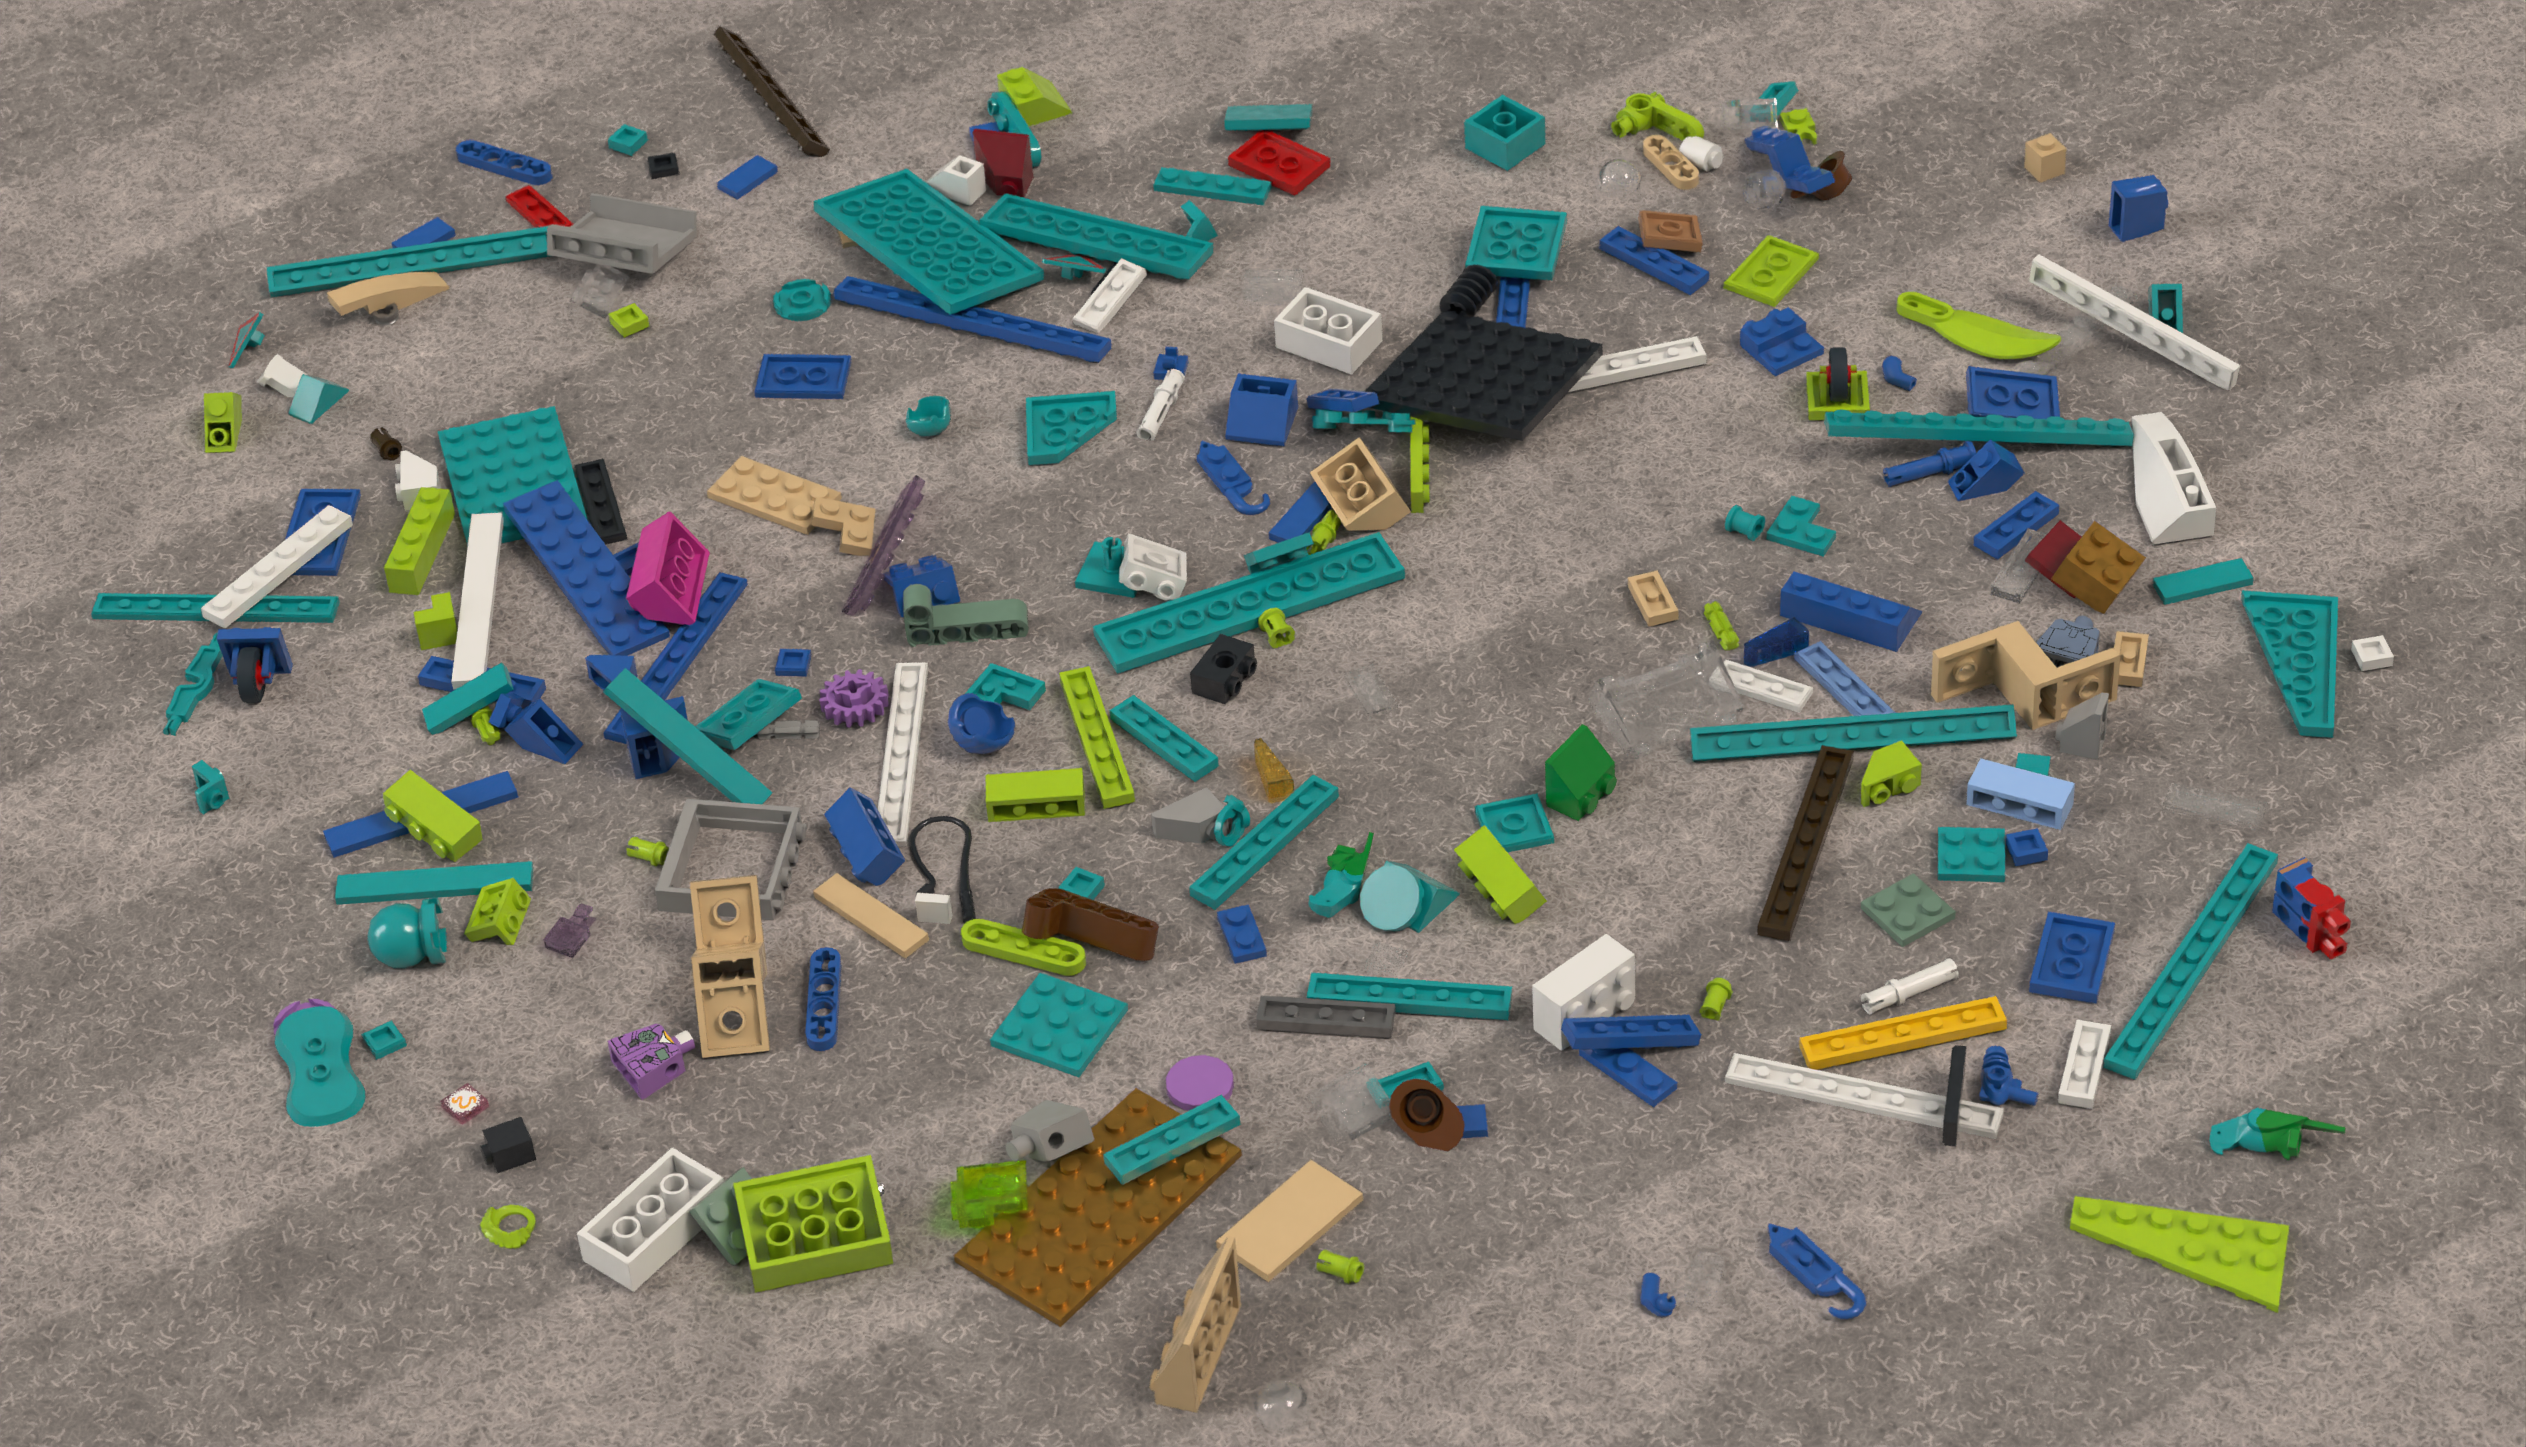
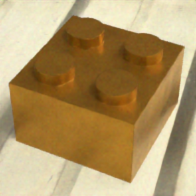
(2098, 568)

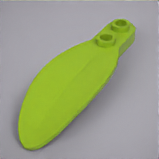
(1975, 331)

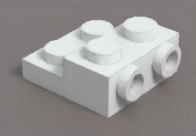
(1153, 568)

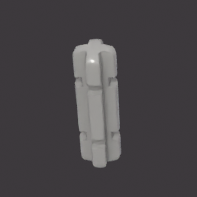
(790, 730)

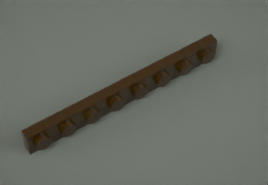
(773, 94)
(1805, 843)

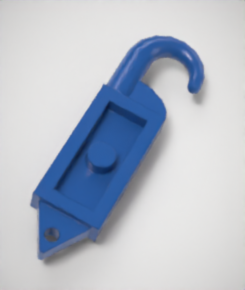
(1229, 477)
(1814, 1268)

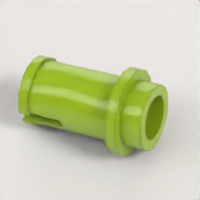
(648, 851)
(1717, 993)
(1347, 1268)

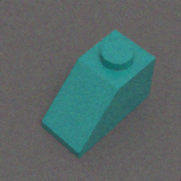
(2166, 304)

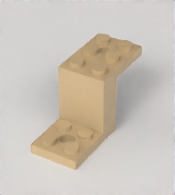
(2022, 674)
(729, 966)

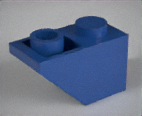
(1986, 473)

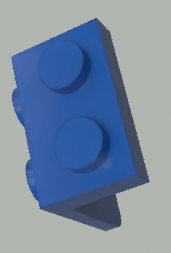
(930, 572)

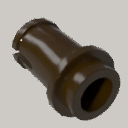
(386, 444)

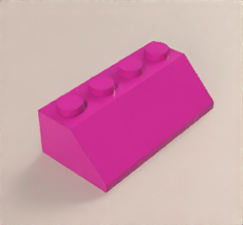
(668, 572)

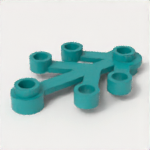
(1396, 421)

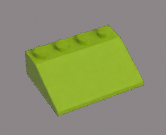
(813, 1223)

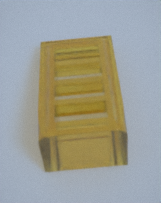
(1274, 776)

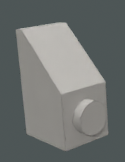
(2084, 728)
(1189, 818)

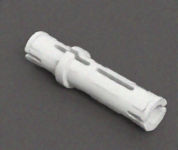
(1164, 397)
(1899, 990)

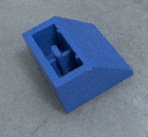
(1261, 409)
(645, 751)

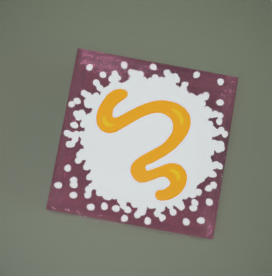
(464, 1103)

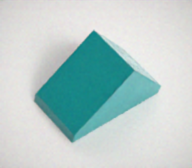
(314, 398)

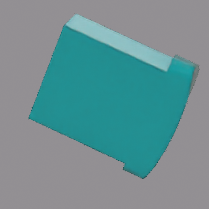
(1201, 225)

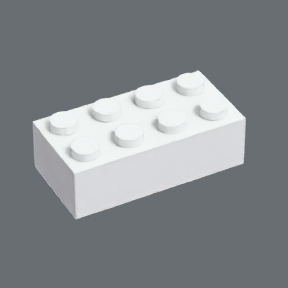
(648, 1220)

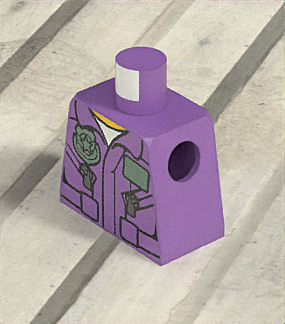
(650, 1057)

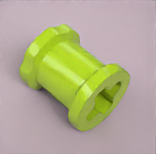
(1276, 627)

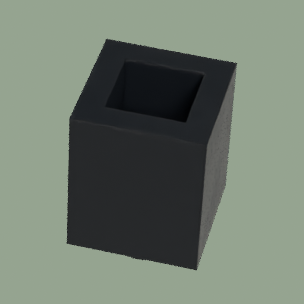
(507, 1145)

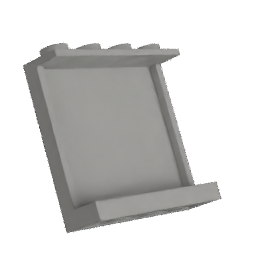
(624, 234)

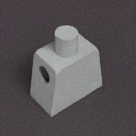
(1049, 1132)

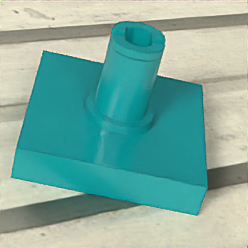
(1102, 567)

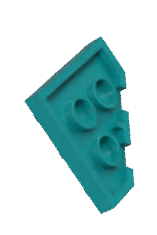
(1065, 422)

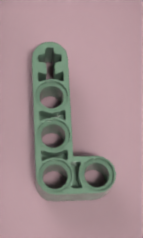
(960, 621)

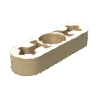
(1670, 153)

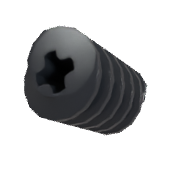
(1469, 291)

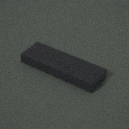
(1954, 1095)

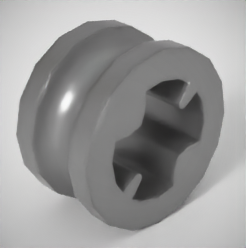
(392, 317)

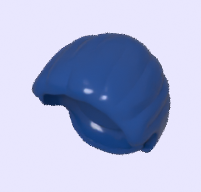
(979, 724)

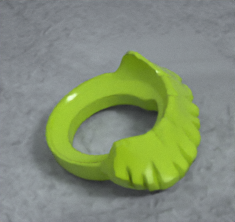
(515, 1239)

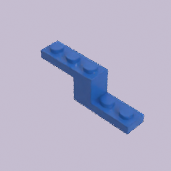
(1789, 159)

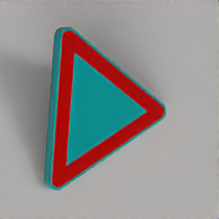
(1074, 265)
(247, 336)

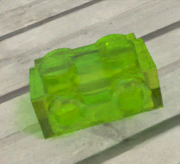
(988, 1190)

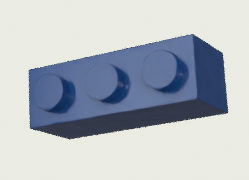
(864, 837)

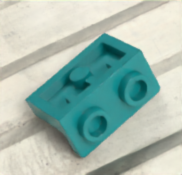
(1278, 553)

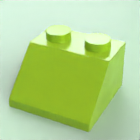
(1033, 95)

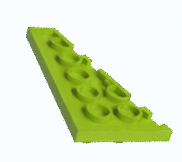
(2210, 1248)

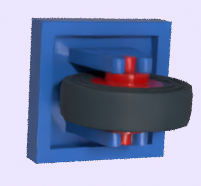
(254, 658)

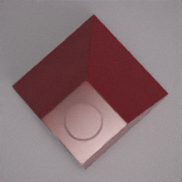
(1005, 161)

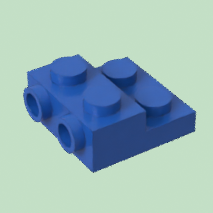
(1779, 341)

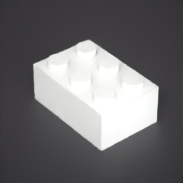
(1328, 330)
(1587, 985)

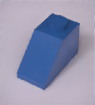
(543, 733)

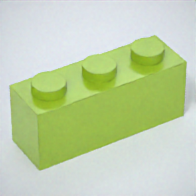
(1035, 795)
(431, 816)
(1498, 876)

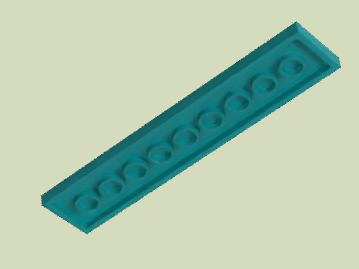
(1240, 602)

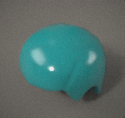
(930, 417)

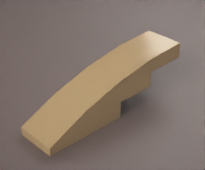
(382, 291)

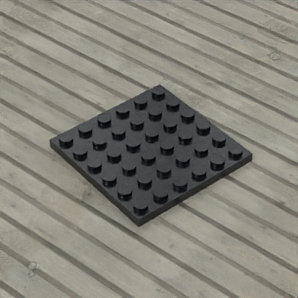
(1483, 375)

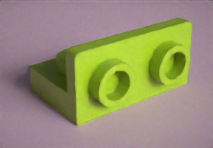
(498, 912)

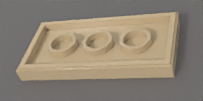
(1291, 1219)

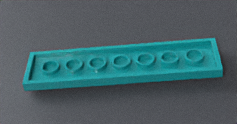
(1096, 236)

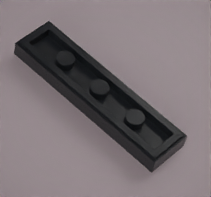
(600, 501)

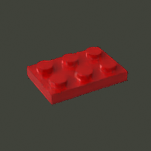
(1279, 161)

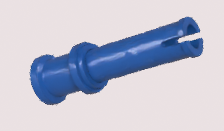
(1943, 461)

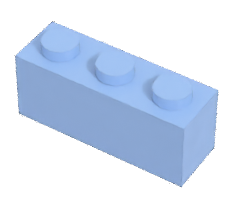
(2020, 794)

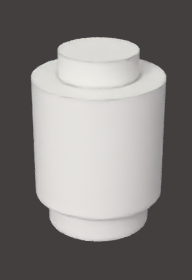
(1702, 153)

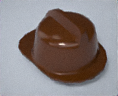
(1840, 173)
(1425, 1102)

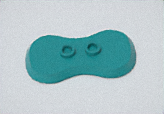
(317, 1050)

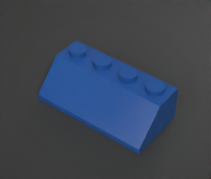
(1847, 611)

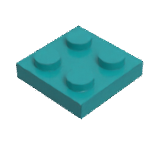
(1971, 854)

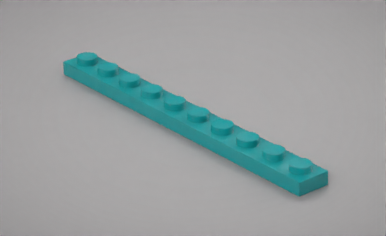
(429, 257)
(1969, 428)
(1853, 732)
(2190, 962)

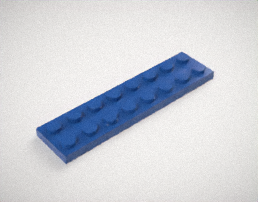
(583, 568)

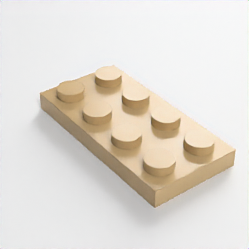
(770, 494)

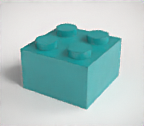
(1504, 132)

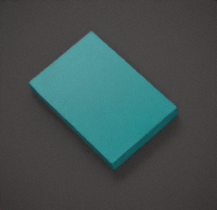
(1268, 117)
(748, 713)

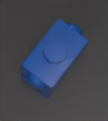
(2137, 207)

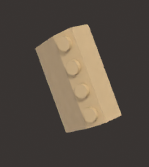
(1199, 1333)

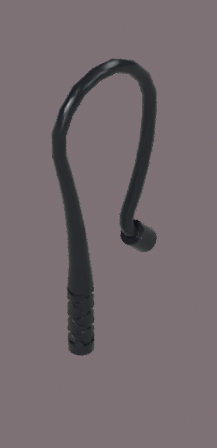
(965, 891)

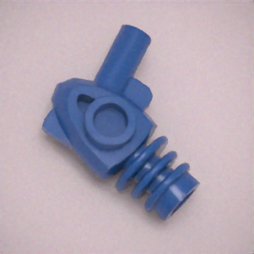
(1998, 1080)

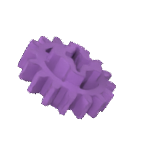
(854, 698)

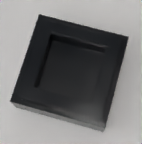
(663, 165)

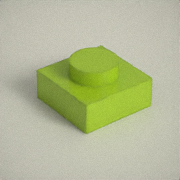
(629, 320)

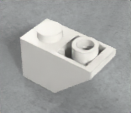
(960, 180)
(413, 474)

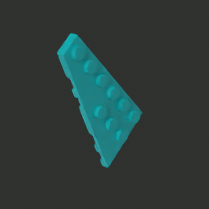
(2301, 650)

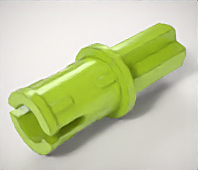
(1324, 532)
(487, 731)

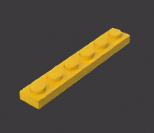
(1903, 1033)

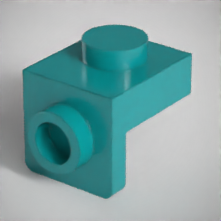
(211, 785)

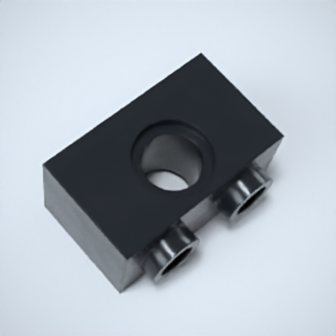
(1223, 669)

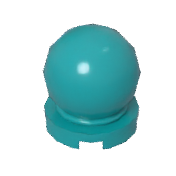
(405, 935)

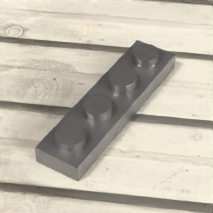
(1325, 1016)

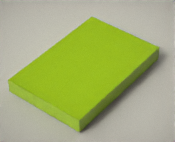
(1771, 270)

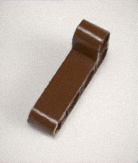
(1091, 922)

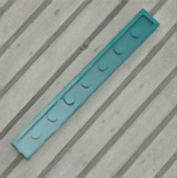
(188, 608)

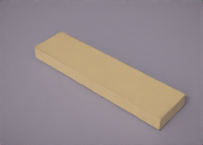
(871, 915)

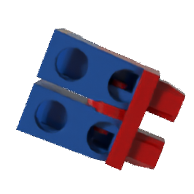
(2310, 909)

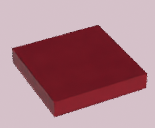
(2053, 550)

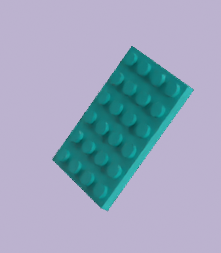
(505, 460)

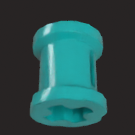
(1744, 522)

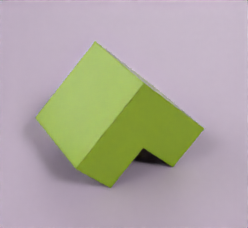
(437, 625)

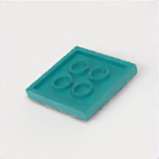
(1517, 241)
(1059, 1024)

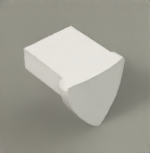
(281, 376)

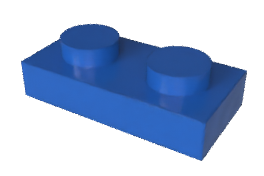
(1241, 934)

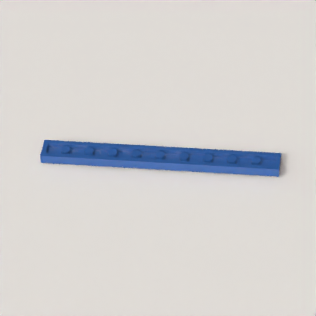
(974, 319)

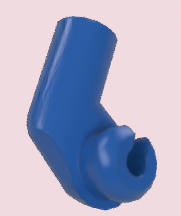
(1893, 373)
(1652, 1299)

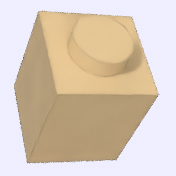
(2045, 157)

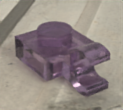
(570, 934)

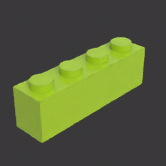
(419, 541)

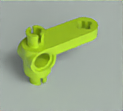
(1647, 110)

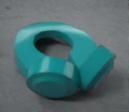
(1241, 819)

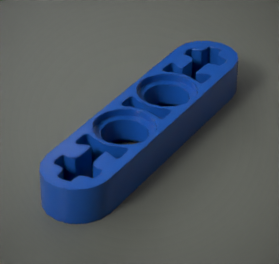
(477, 153)
(820, 1000)

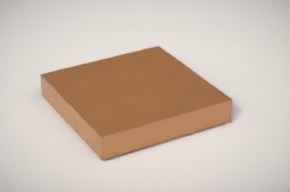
(1670, 231)

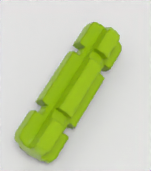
(1721, 626)

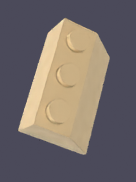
(1360, 489)

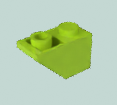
(222, 421)
(1890, 772)

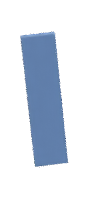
(1840, 681)

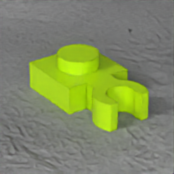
(1799, 122)

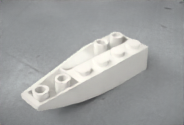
(2169, 483)

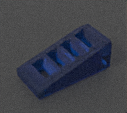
(1776, 643)

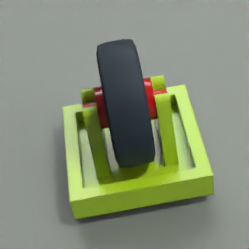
(1837, 387)

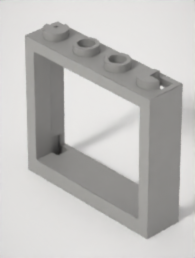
(730, 816)

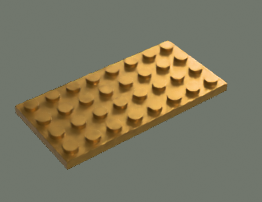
(1086, 1222)

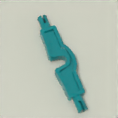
(187, 696)

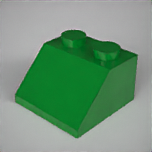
(1578, 775)

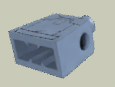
(2070, 640)

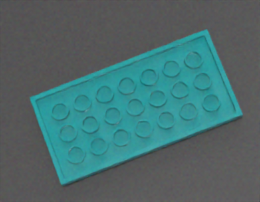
(928, 241)

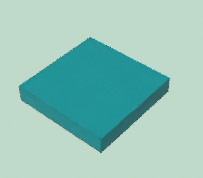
(1516, 822)

